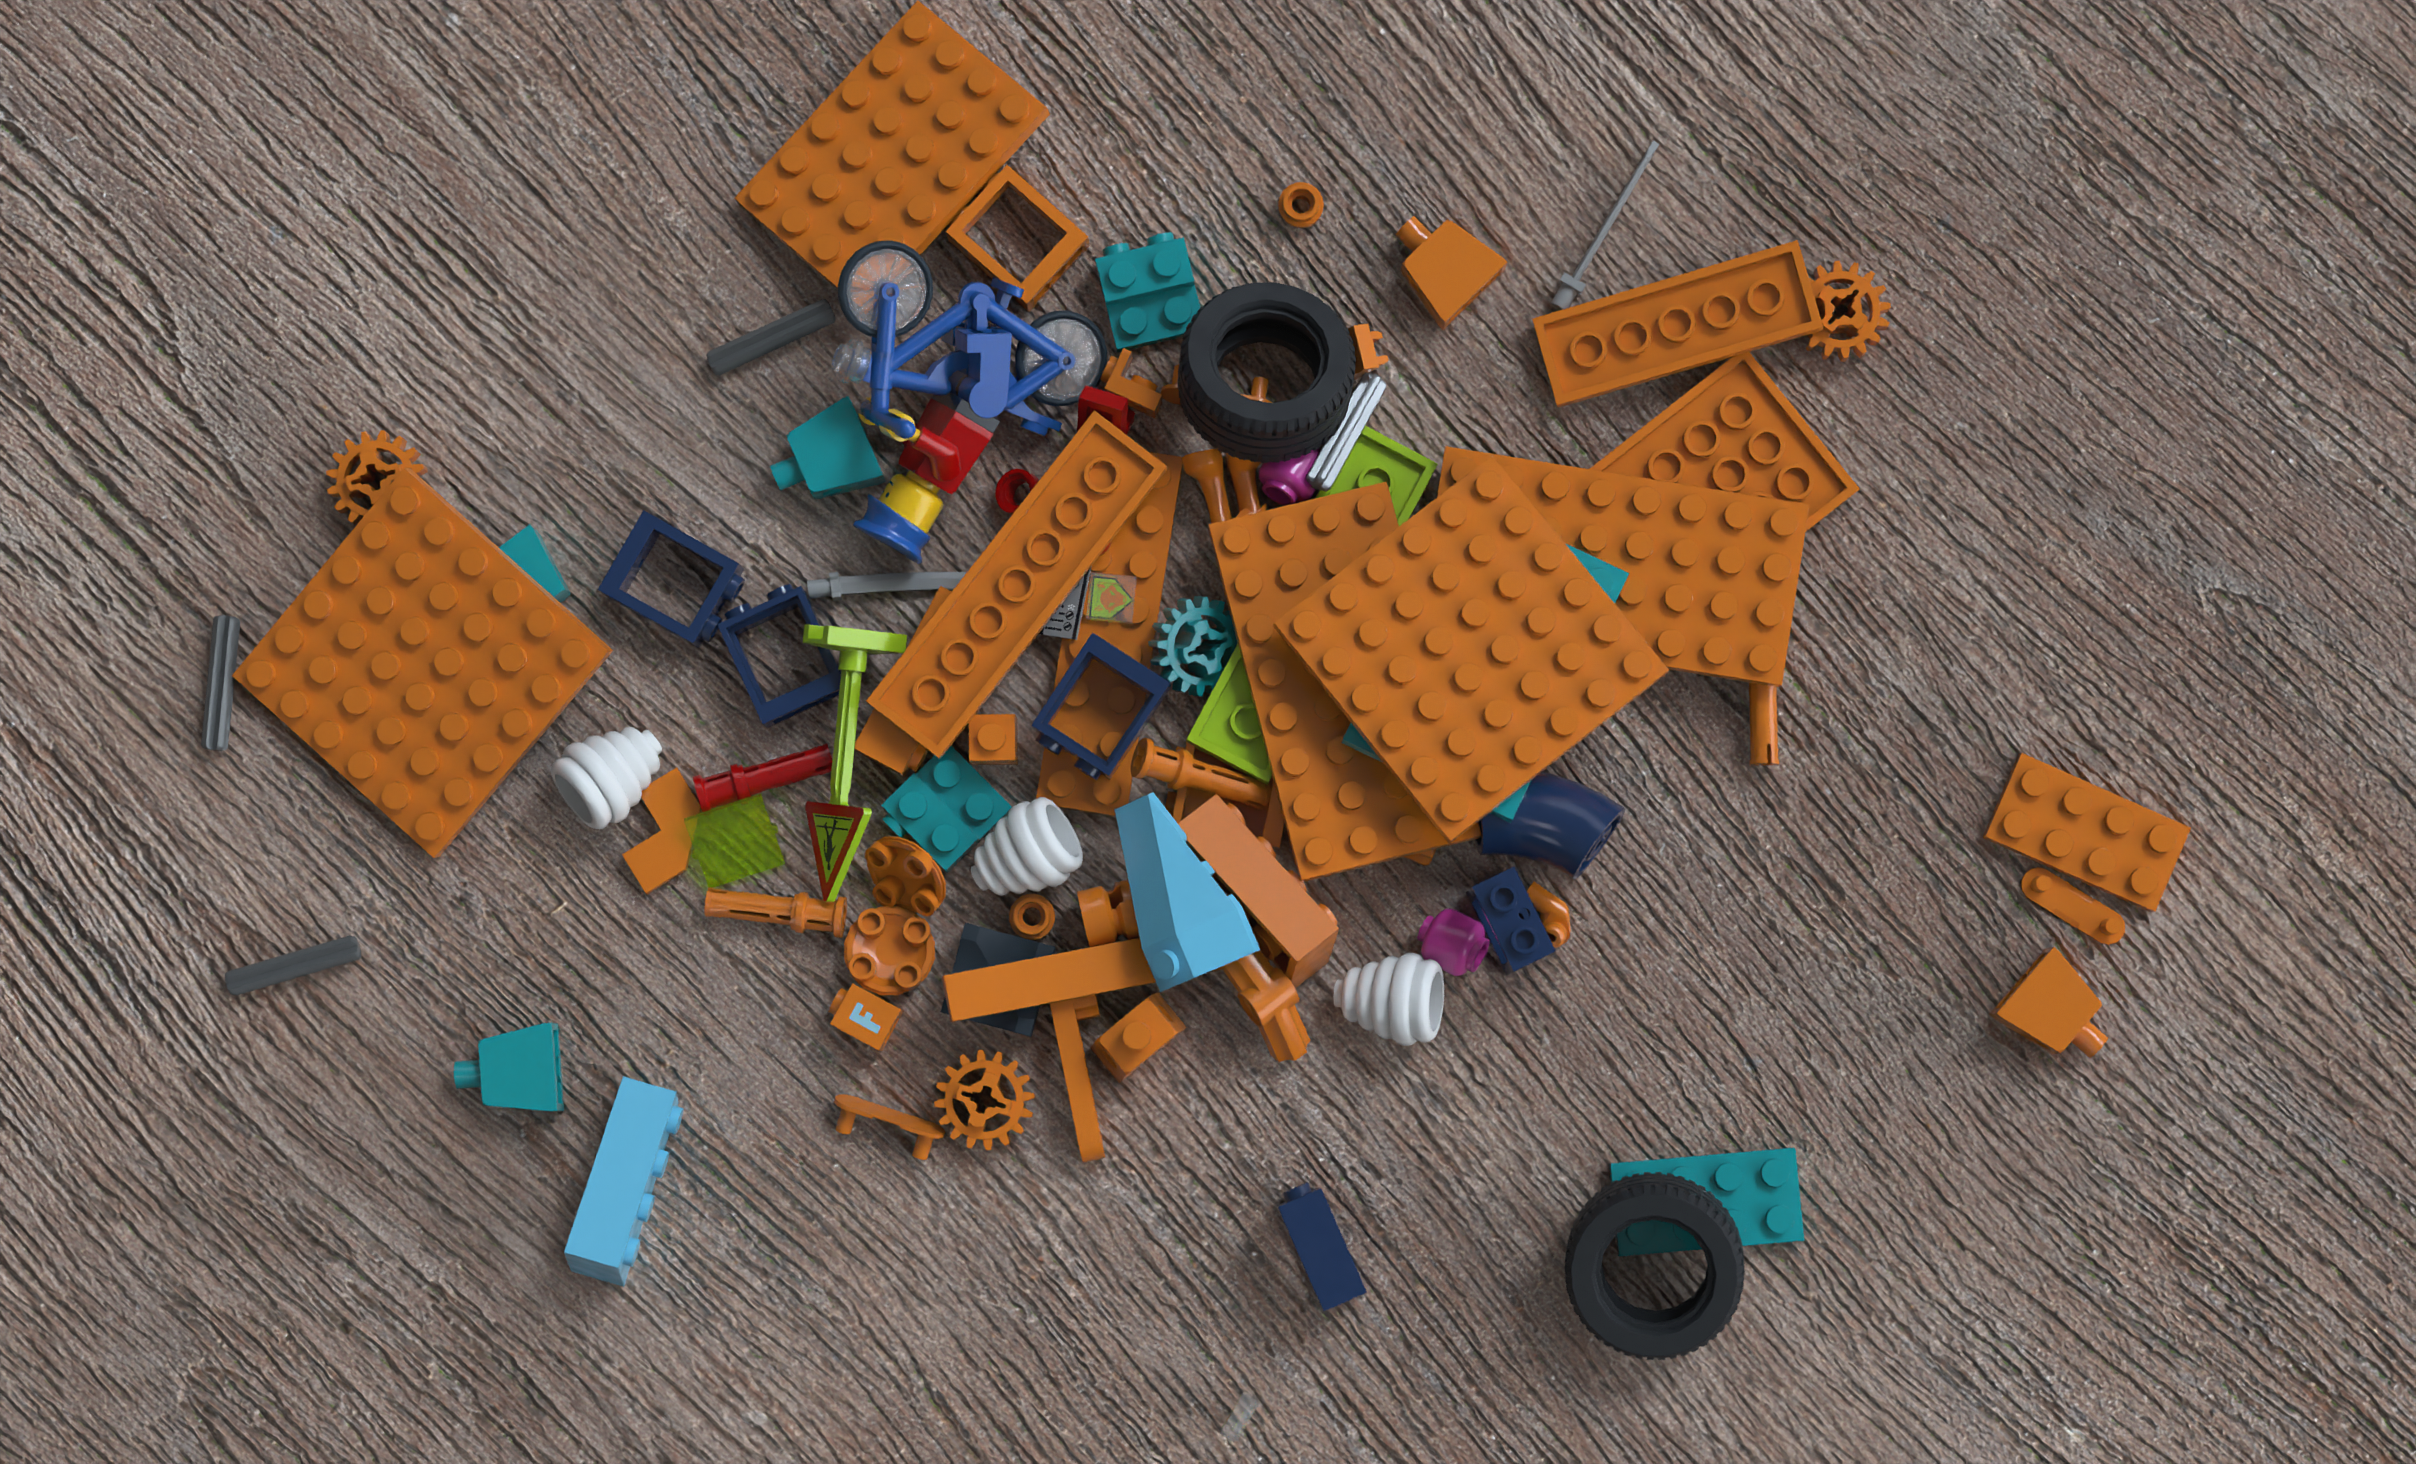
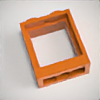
(1050, 268)

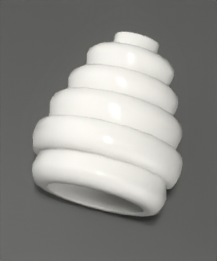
(606, 774)
(1028, 850)
(1394, 998)

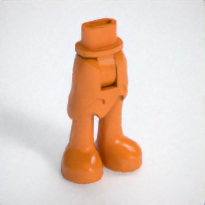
(1207, 469)

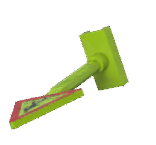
(836, 825)

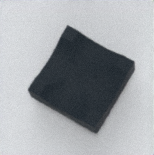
(987, 948)

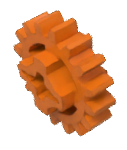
(1854, 321)
(371, 462)
(978, 1121)

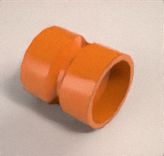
(1108, 913)

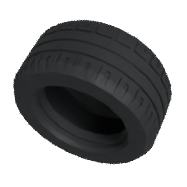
(1274, 316)
(1643, 1330)

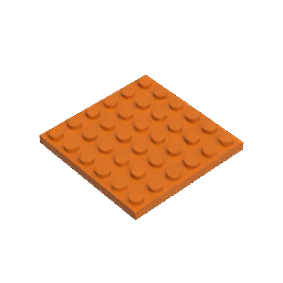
(1470, 648)
(422, 662)

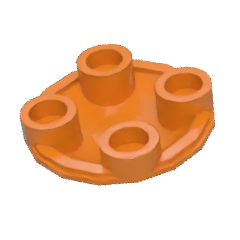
(905, 873)
(889, 950)

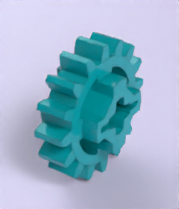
(1184, 633)

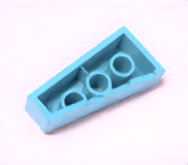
(622, 1181)

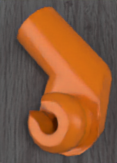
(1553, 913)

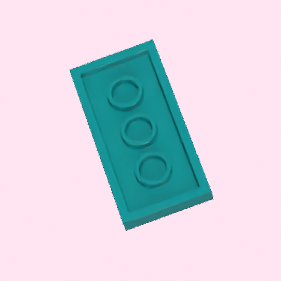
(1753, 1186)

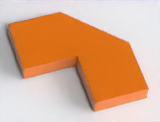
(669, 850)

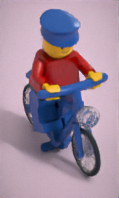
(886, 295)

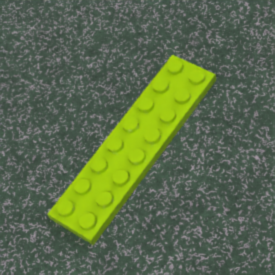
(1228, 720)

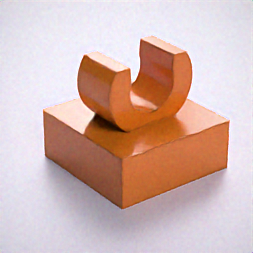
(1364, 349)

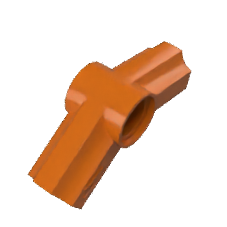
(1270, 1004)

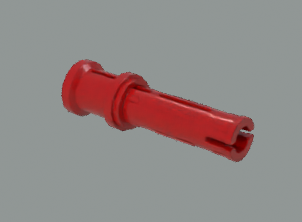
(744, 782)

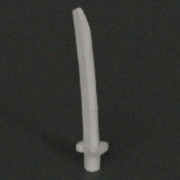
(1572, 285)
(879, 583)

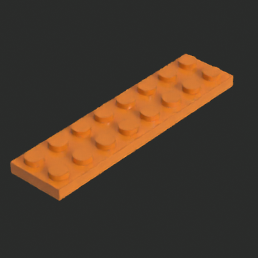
(1017, 584)
(1102, 701)

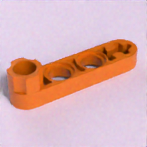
(1077, 1078)

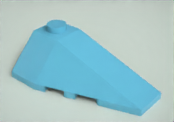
(1178, 906)

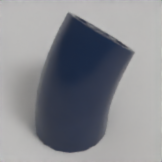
(1554, 825)

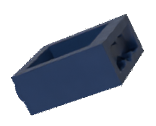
(631, 560)
(1125, 667)
(798, 700)
(1498, 907)
(1320, 1246)

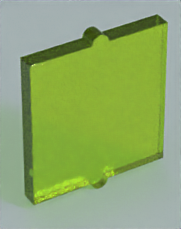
(734, 841)

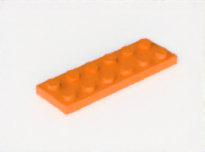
(1678, 324)

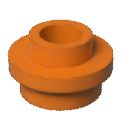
(1300, 191)
(1026, 902)

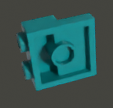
(1148, 291)
(945, 808)

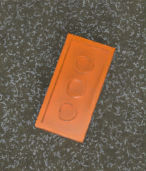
(2086, 832)

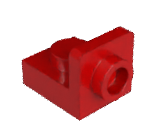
(1108, 405)

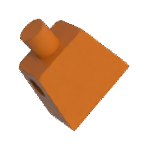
(1447, 267)
(2052, 1006)
(1137, 1036)

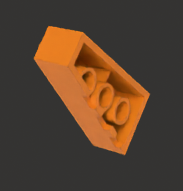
(1275, 901)

